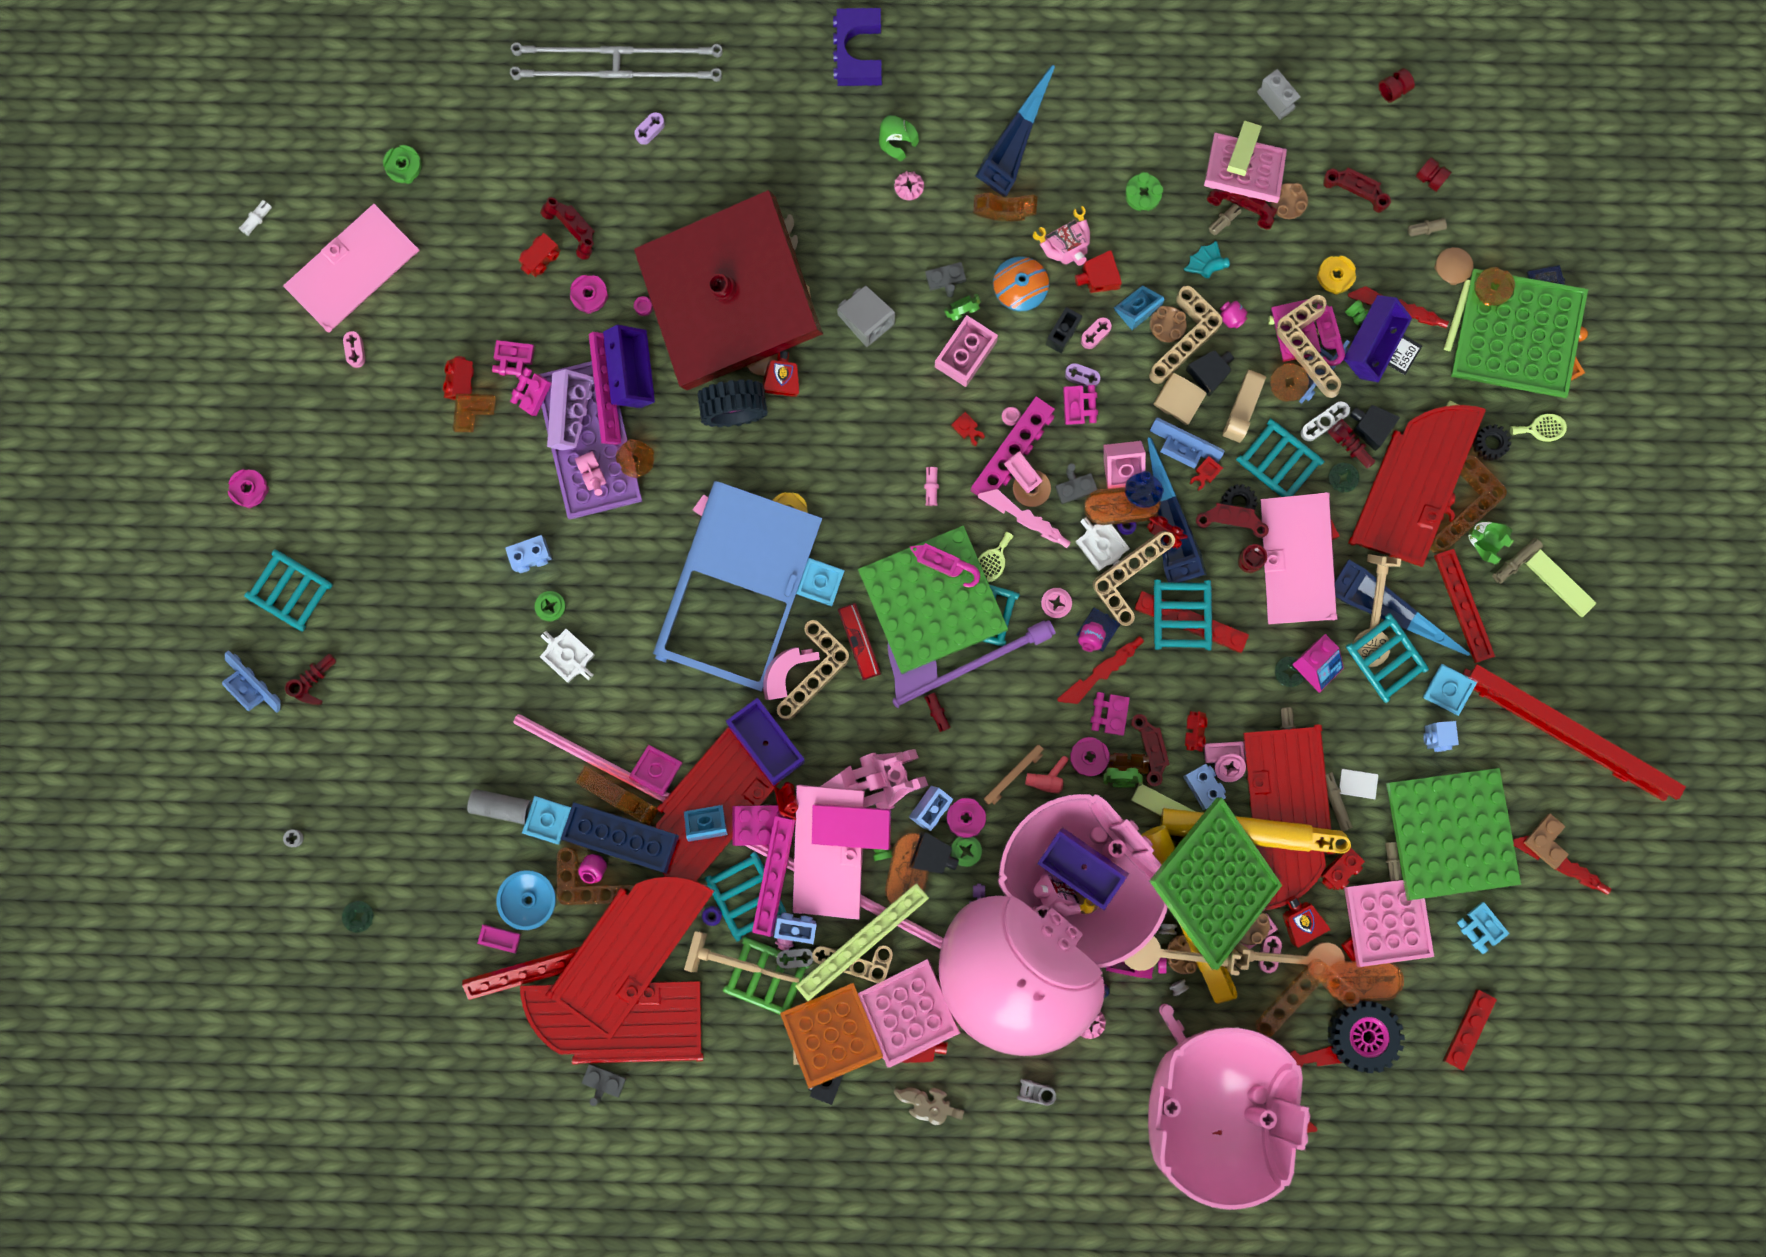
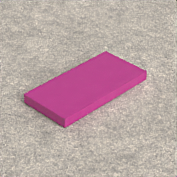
(851, 826)

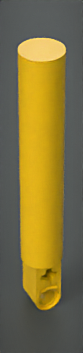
(1265, 832)
(1218, 980)

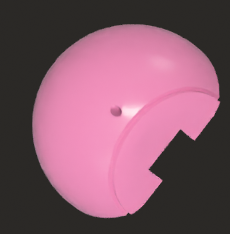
(1134, 910)
(1018, 977)
(1233, 1085)

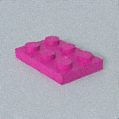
(1309, 331)
(753, 824)

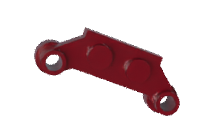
(1359, 185)
(1255, 205)
(573, 222)
(1233, 516)
(1154, 748)

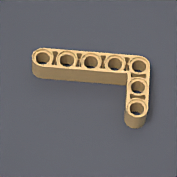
(1189, 339)
(1306, 347)
(1128, 572)
(817, 674)

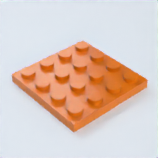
(831, 1035)

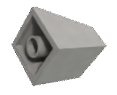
(866, 315)

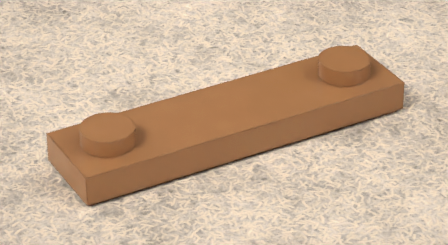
(994, 796)

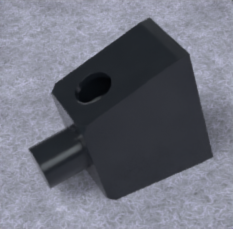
(1210, 370)
(1374, 425)
(932, 855)

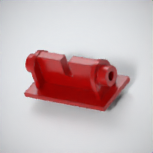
(1161, 524)
(1198, 723)
(786, 800)

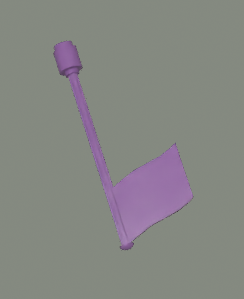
(925, 677)

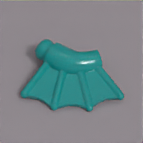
(1207, 261)

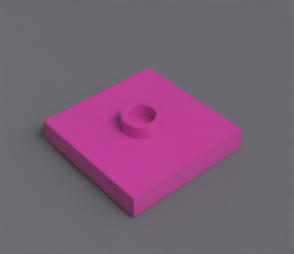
(655, 770)

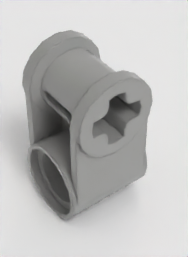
(1034, 1092)

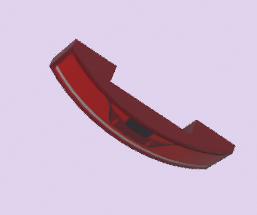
(859, 641)

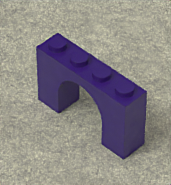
(849, 24)

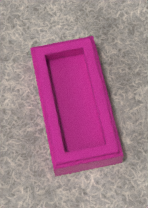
(499, 938)

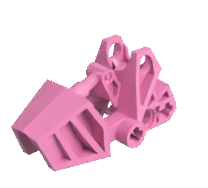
(880, 772)

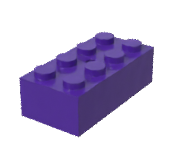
(1374, 339)
(628, 366)
(753, 727)
(1065, 861)

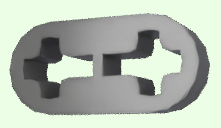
(796, 963)

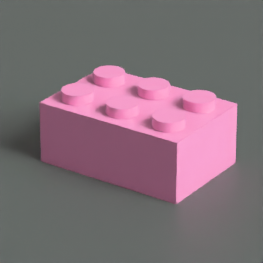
(966, 351)

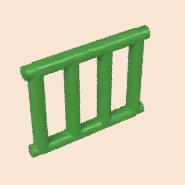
(748, 995)

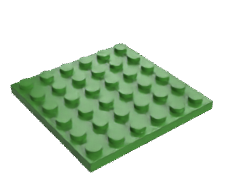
(1524, 341)
(928, 611)
(1453, 834)
(1216, 883)

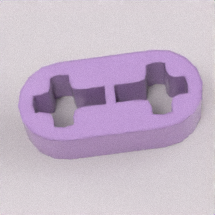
(650, 129)
(1084, 371)

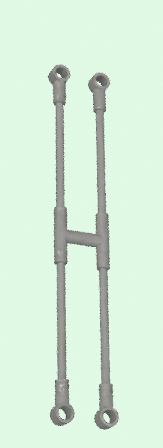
(616, 72)

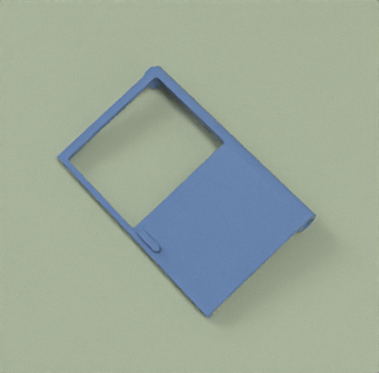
(750, 546)

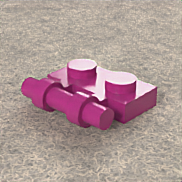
(512, 352)
(535, 393)
(1074, 404)
(1116, 714)

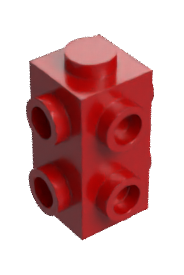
(539, 255)
(458, 377)
(1341, 869)

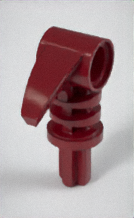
(1341, 432)
(306, 681)

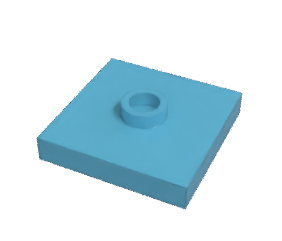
(820, 582)
(1449, 689)
(546, 820)

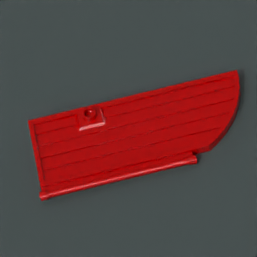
(1417, 483)
(721, 777)
(1289, 786)
(628, 950)
(658, 1028)

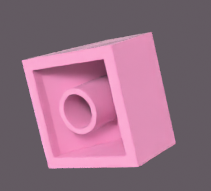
(1122, 462)

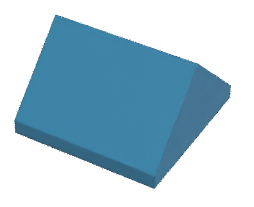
(1139, 306)
(705, 823)

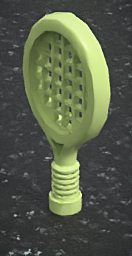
(1533, 430)
(1005, 540)

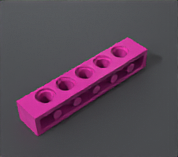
(1036, 409)

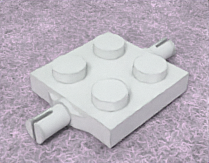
(1102, 544)
(567, 655)

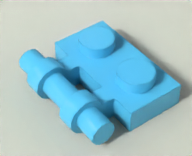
(1488, 925)

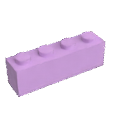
(567, 407)

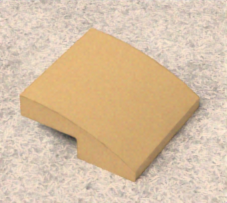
(1180, 398)

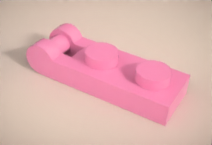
(1175, 1026)

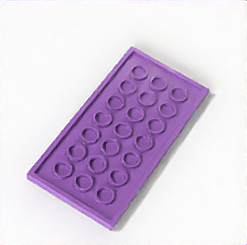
(619, 488)

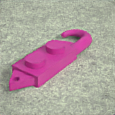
(1330, 334)
(944, 562)

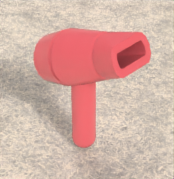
(1049, 782)

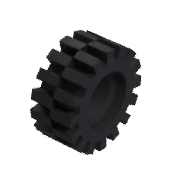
(1499, 434)
(1242, 491)

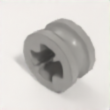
(297, 842)
(1168, 929)
(1179, 987)

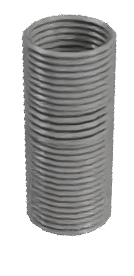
(499, 806)

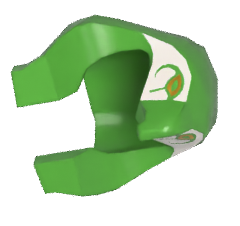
(896, 128)
(1489, 539)

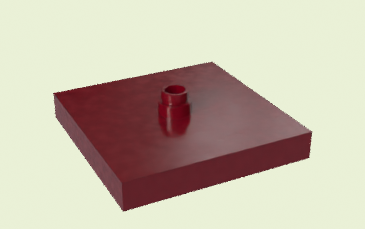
(728, 291)

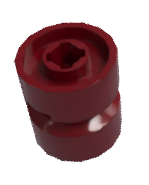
(1396, 85)
(1433, 174)
(1252, 558)

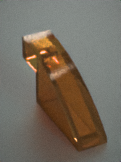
(616, 795)

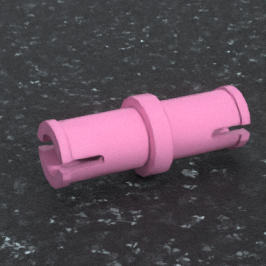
(931, 486)

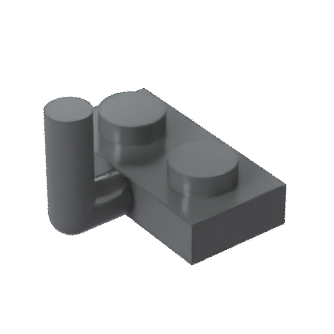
(946, 277)
(1075, 487)
(603, 1081)

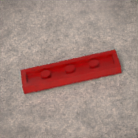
(1469, 1030)

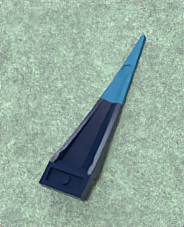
(1004, 158)
(1186, 561)
(1357, 588)

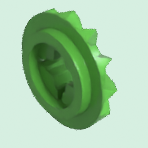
(541, 605)
(976, 851)

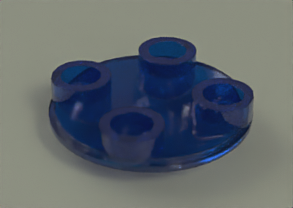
(1143, 490)

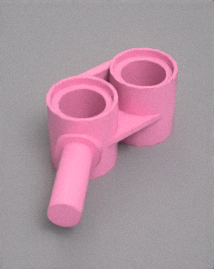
(591, 472)

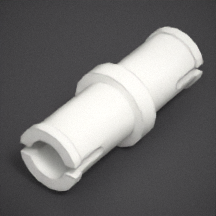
(255, 217)

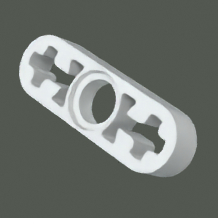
(1310, 425)

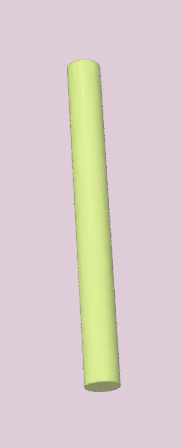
(1457, 316)

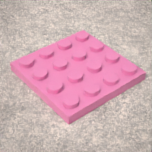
(1262, 176)
(1386, 924)
(908, 1013)

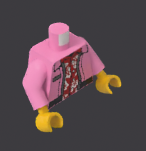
(1067, 242)
(1060, 896)

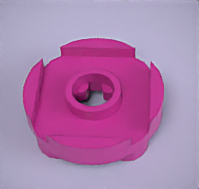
(589, 283)
(258, 490)
(1098, 763)
(974, 810)

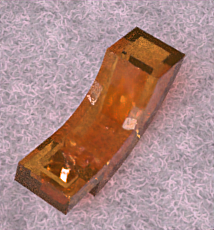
(1004, 209)

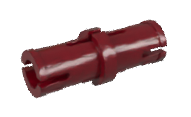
(937, 712)

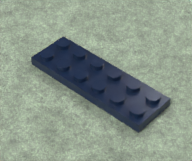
(619, 837)

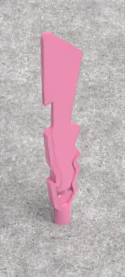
(1026, 518)

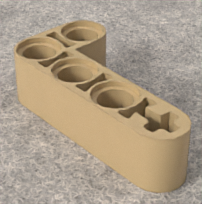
(1244, 405)
(869, 965)

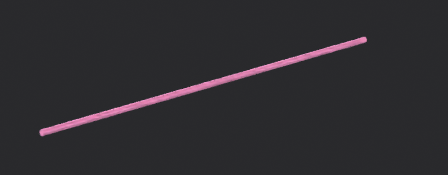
(623, 775)

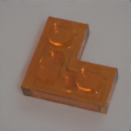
(468, 406)

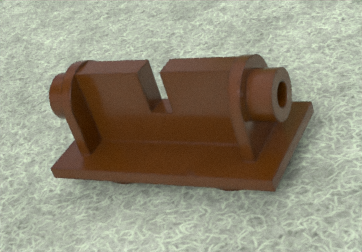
(1137, 761)

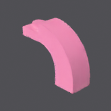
(775, 675)

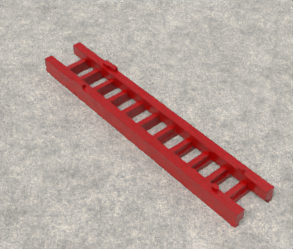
(1621, 763)

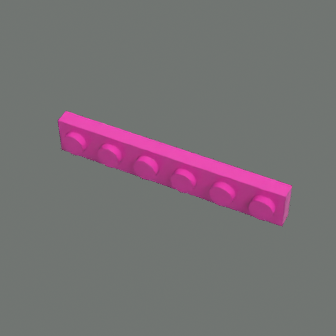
(607, 412)
(773, 876)

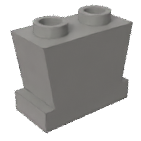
(1278, 94)

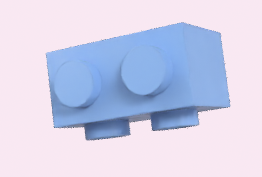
(528, 554)
(1441, 736)
(1204, 785)
(931, 808)
(795, 929)

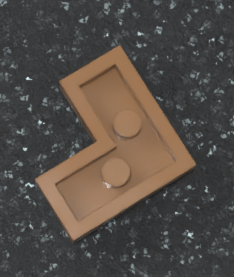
(1542, 841)

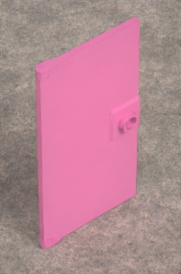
(351, 268)
(1299, 559)
(825, 875)

